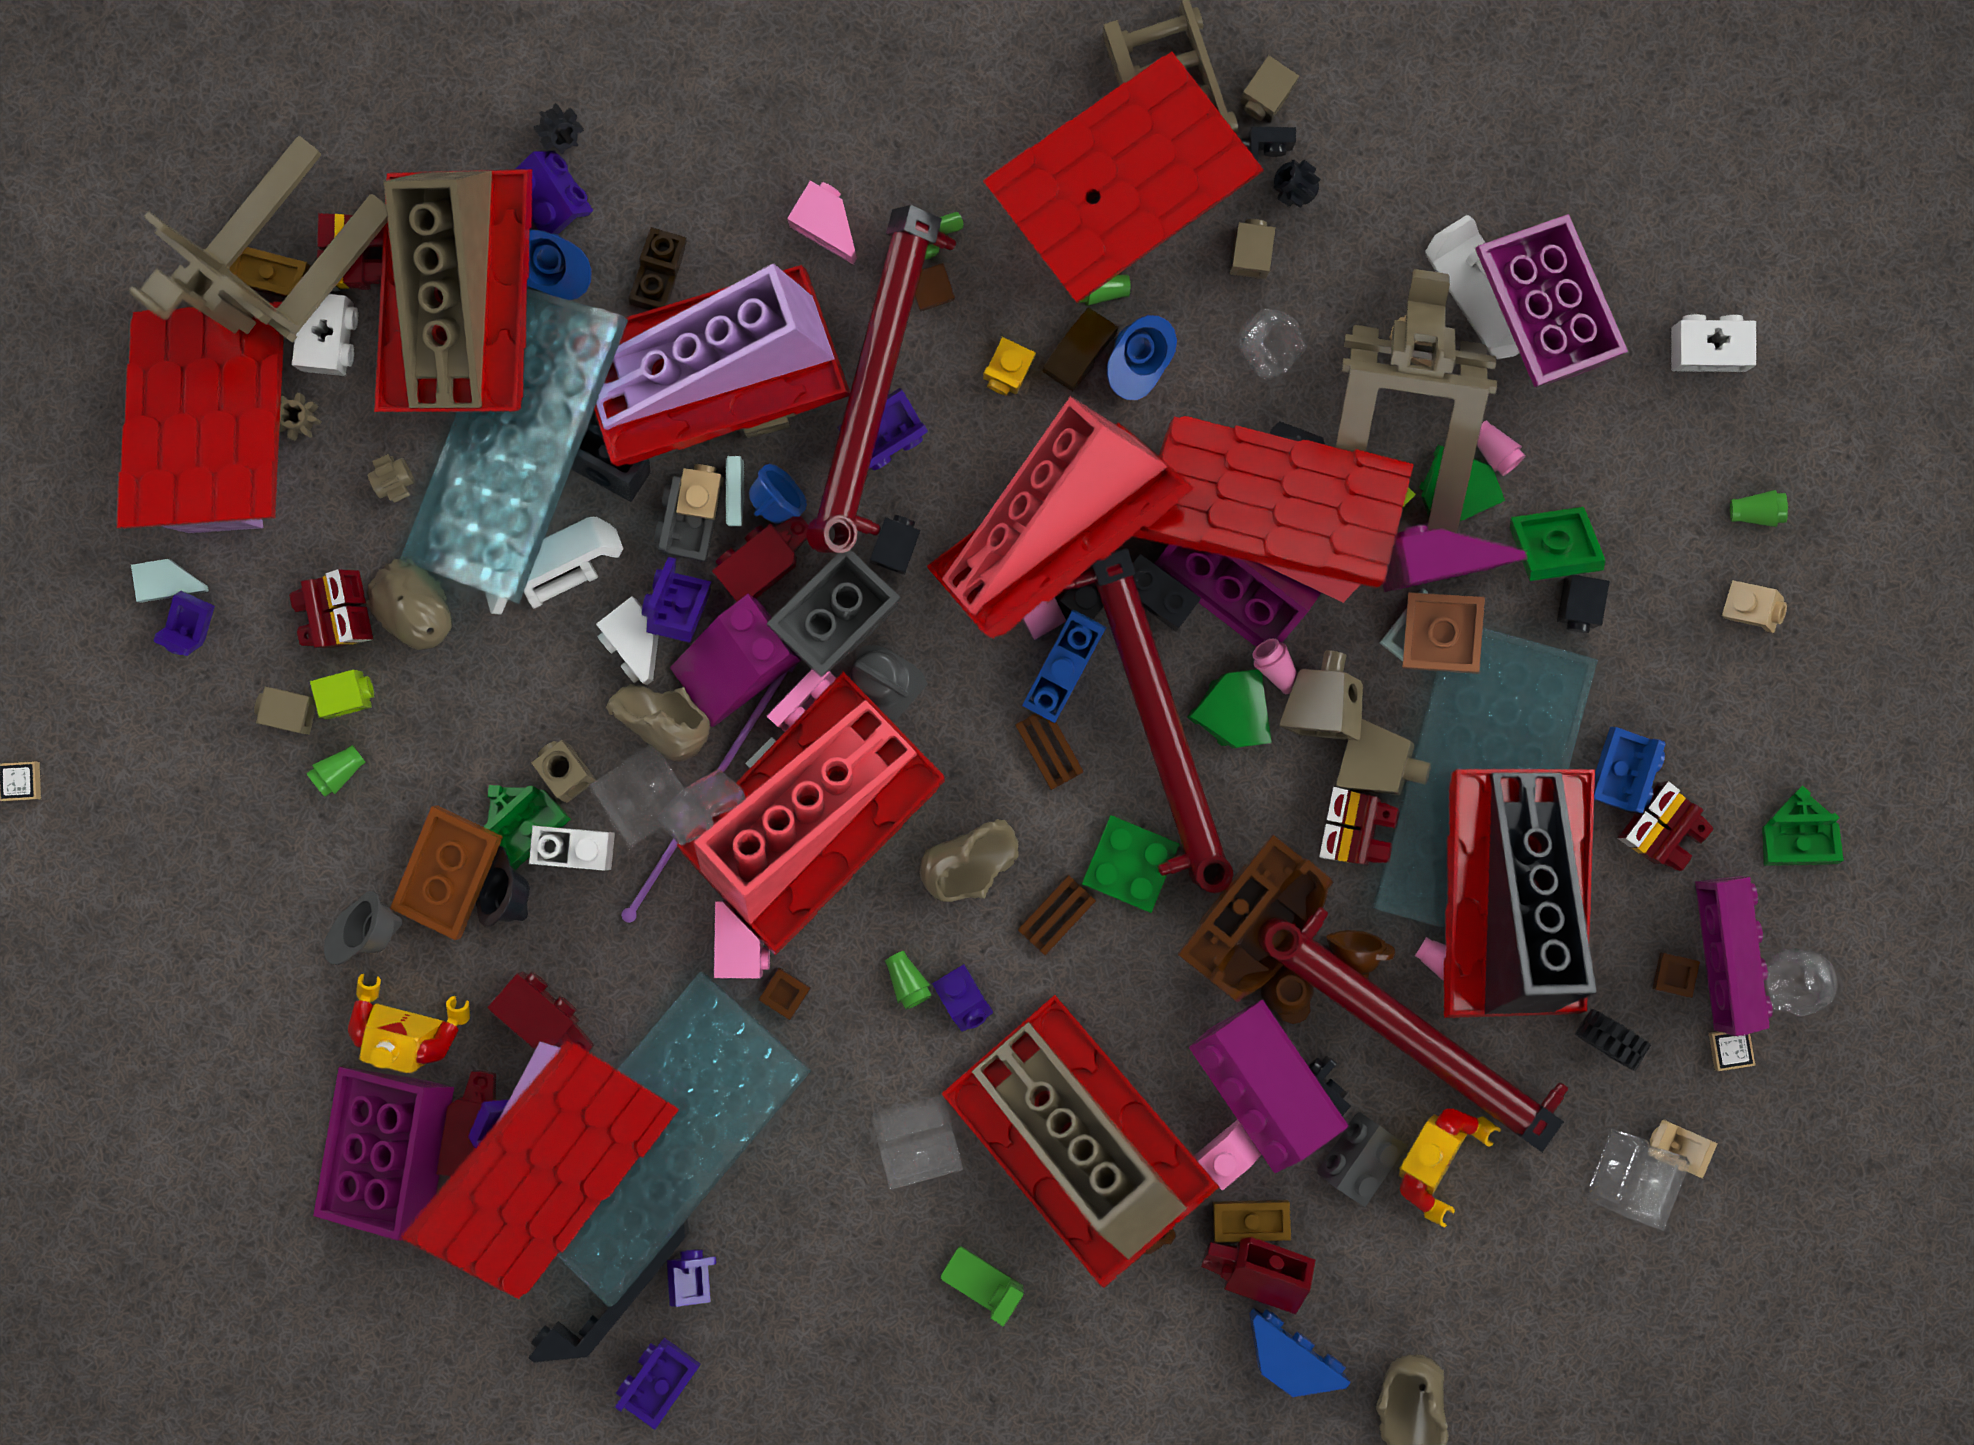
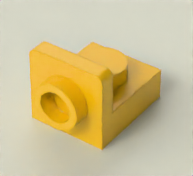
(1008, 367)

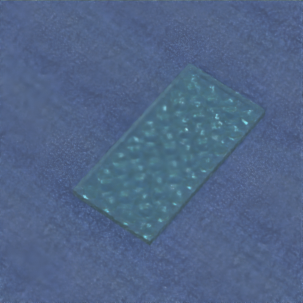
(510, 467)
(1509, 716)
(727, 1085)

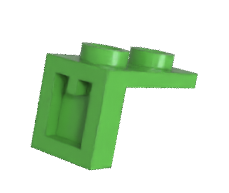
(983, 1284)

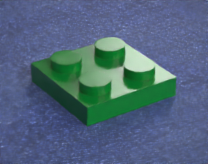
(1557, 543)
(1128, 863)

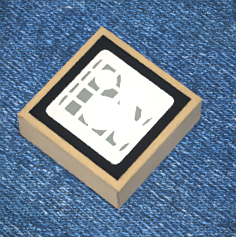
(20, 781)
(1731, 1051)

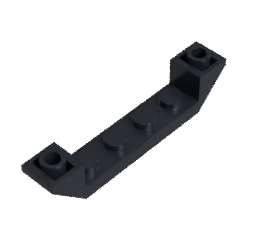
(562, 1344)

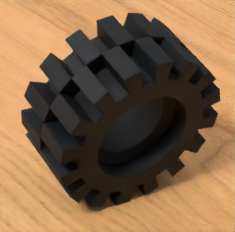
(1613, 1039)

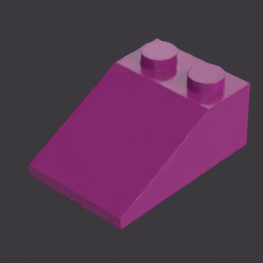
(733, 660)

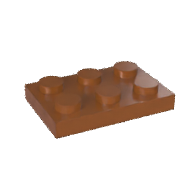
(446, 872)

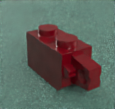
(762, 559)
(536, 1014)
(460, 1119)
(1262, 1272)

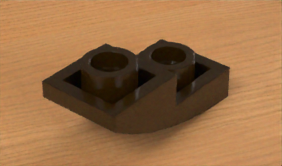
(657, 270)
(1080, 348)

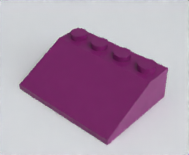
(1551, 301)
(1439, 554)
(381, 1151)

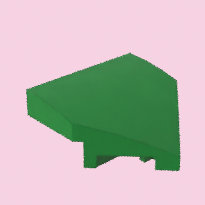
(1482, 488)
(1235, 710)
(515, 812)
(1802, 834)

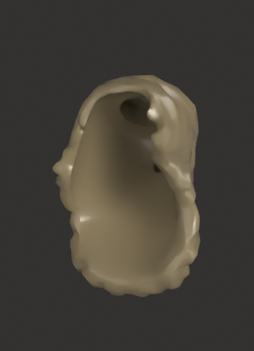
(409, 604)
(663, 720)
(969, 862)
(1406, 1410)

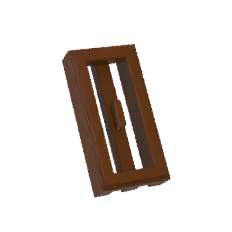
(1034, 721)
(1035, 938)

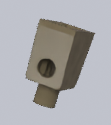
(1325, 701)
(1380, 762)

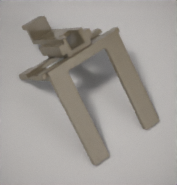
(224, 296)
(1469, 389)

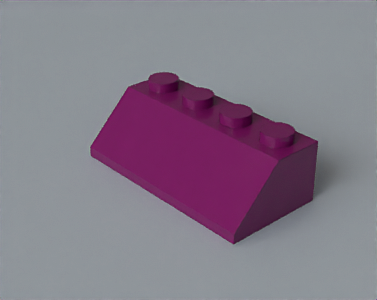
(1241, 592)
(1733, 955)
(1268, 1086)

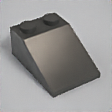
(834, 612)

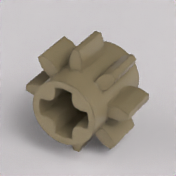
(305, 416)
(391, 478)

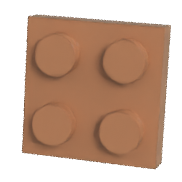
(1443, 633)

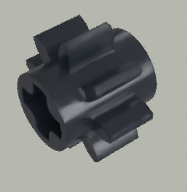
(551, 121)
(1296, 183)

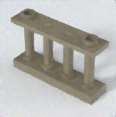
(1121, 43)

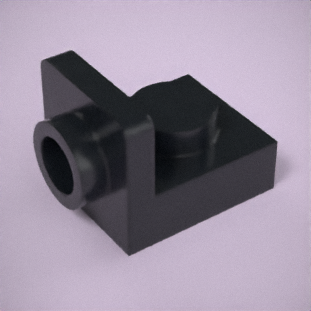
(1271, 140)
(1334, 1091)

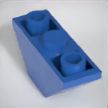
(1064, 666)
(1290, 1359)

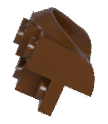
(1269, 887)

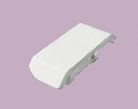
(1454, 253)
(561, 553)

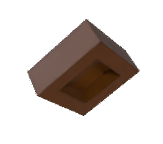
(933, 288)
(1676, 975)
(784, 993)

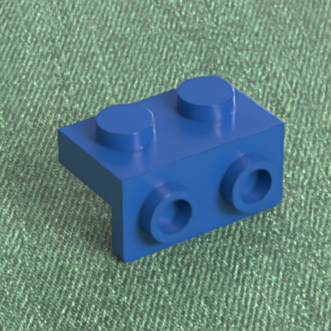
(1627, 770)

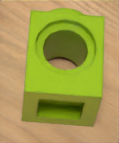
(342, 694)

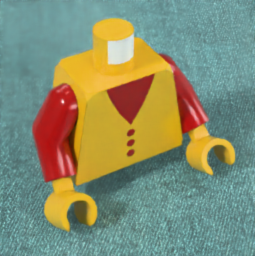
(398, 1037)
(1433, 1155)

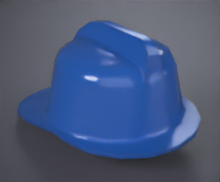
(557, 266)
(1141, 356)
(776, 495)

